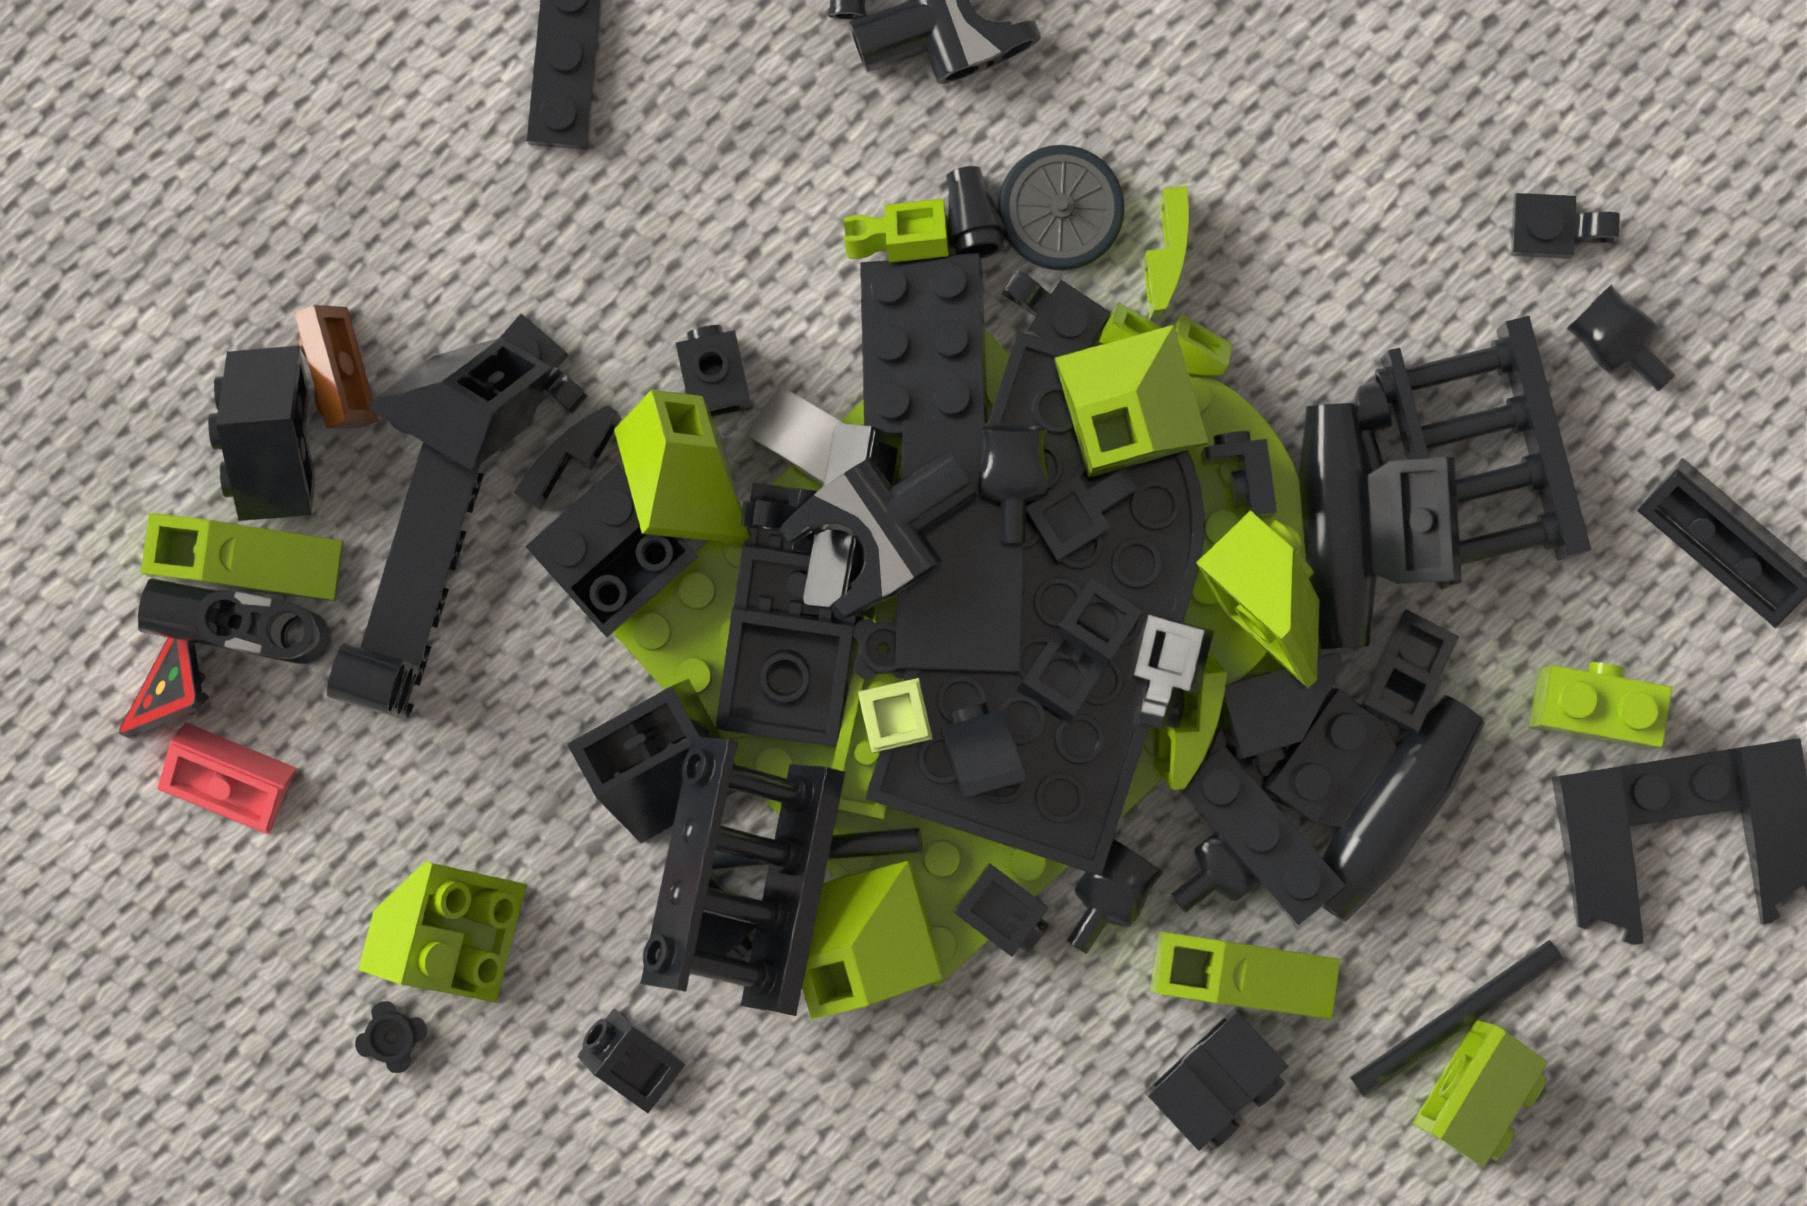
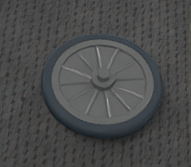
(1061, 207)

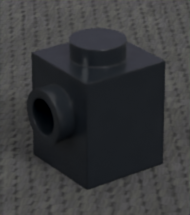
(714, 369)

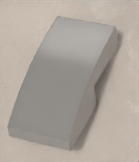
(795, 433)

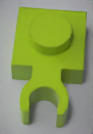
(906, 232)

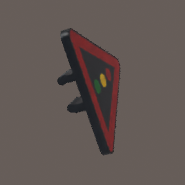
(168, 691)

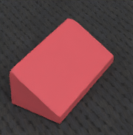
(225, 777)

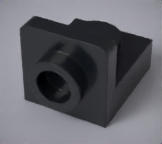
(1253, 482)
(1003, 911)
(629, 1060)

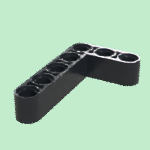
(410, 591)

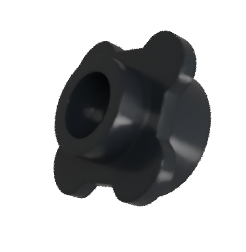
(870, 660)
(374, 1041)

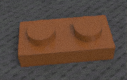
(335, 366)

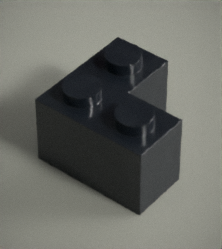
(263, 433)

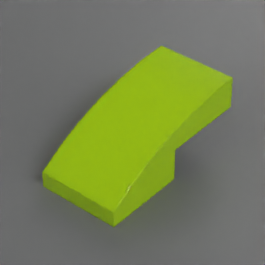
(1165, 265)
(1201, 348)
(1183, 749)

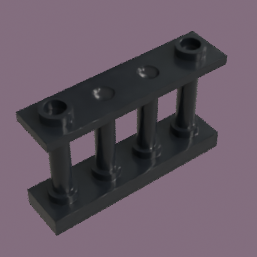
(1526, 412)
(791, 888)

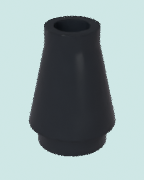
(972, 214)

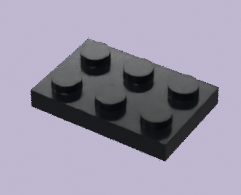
(923, 341)

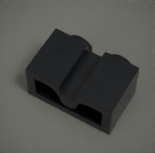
(1218, 1081)

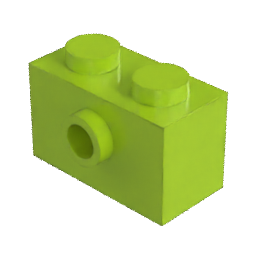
(1600, 705)

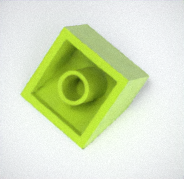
(1267, 592)
(1482, 1093)

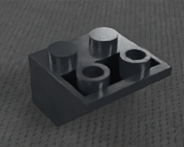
(467, 400)
(603, 556)
(639, 758)

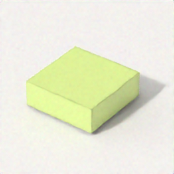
(895, 715)

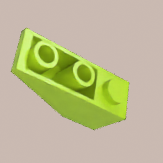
(241, 557)
(1244, 975)

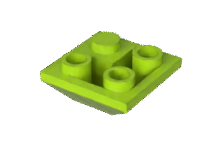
(1131, 401)
(679, 469)
(445, 932)
(869, 941)

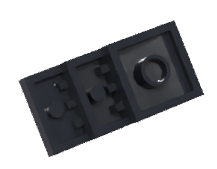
(782, 656)

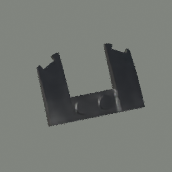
(1602, 804)

